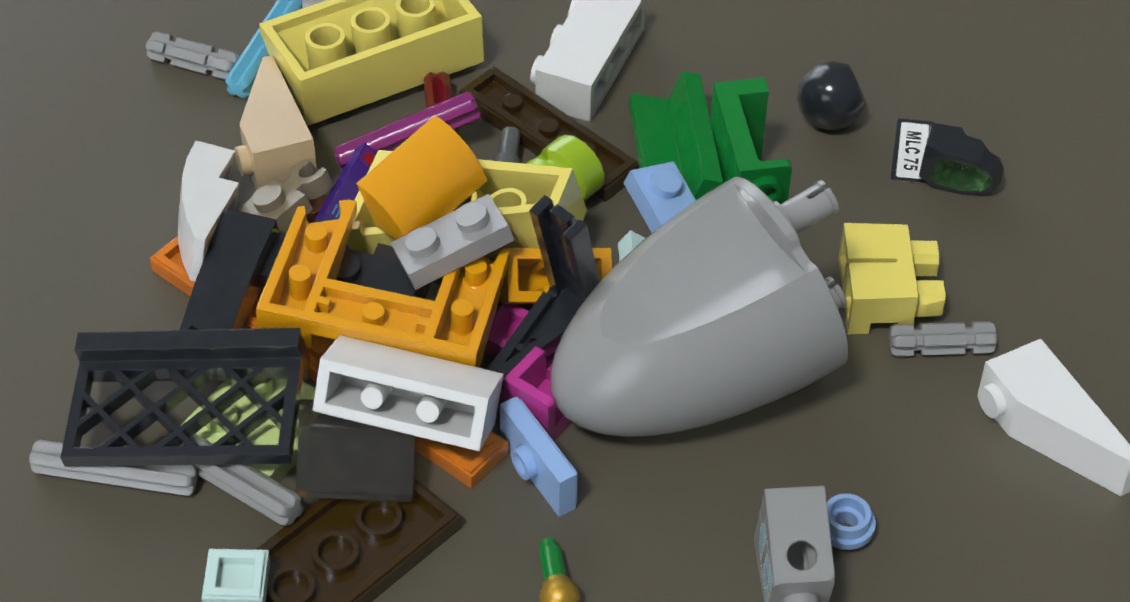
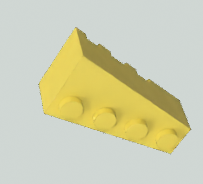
(513, 190)

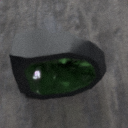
(959, 162)

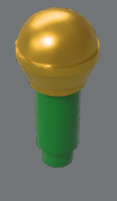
(556, 584)

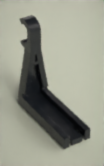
(571, 278)

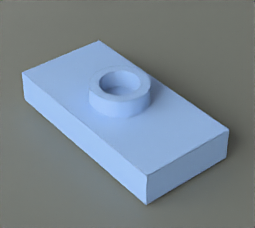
(538, 456)

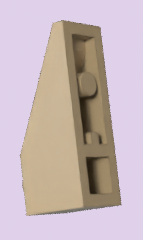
(272, 130)

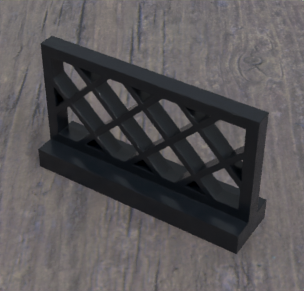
(190, 361)

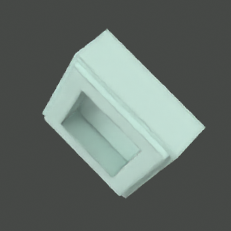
(236, 575)

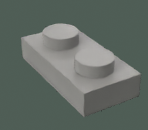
(452, 241)

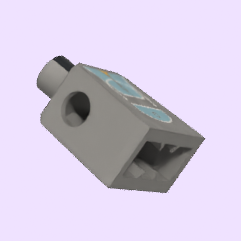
(794, 545)

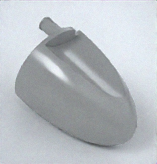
(704, 318)

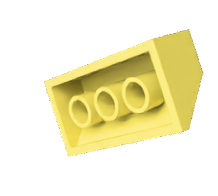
(366, 50)

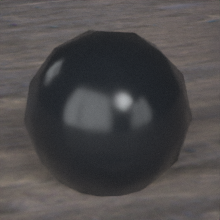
(830, 96)

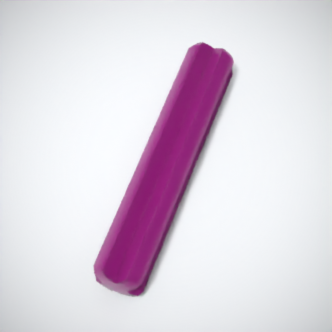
(454, 111)

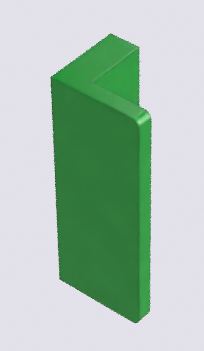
(678, 132)

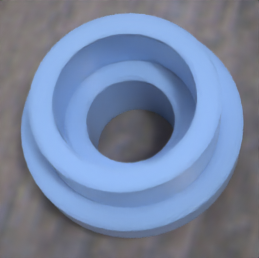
(853, 511)

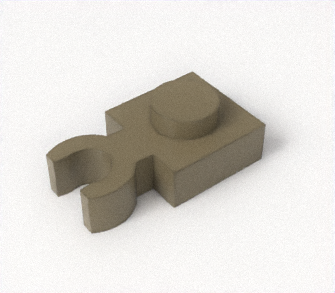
(281, 199)

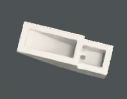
(203, 200)

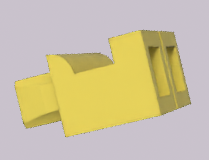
(880, 276)

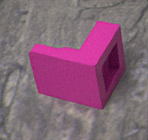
(530, 384)

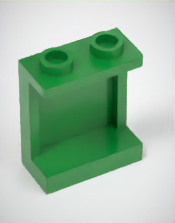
(738, 133)

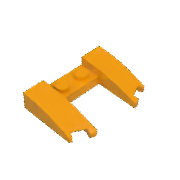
(307, 296)

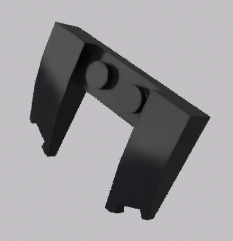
(243, 259)

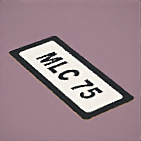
(909, 149)

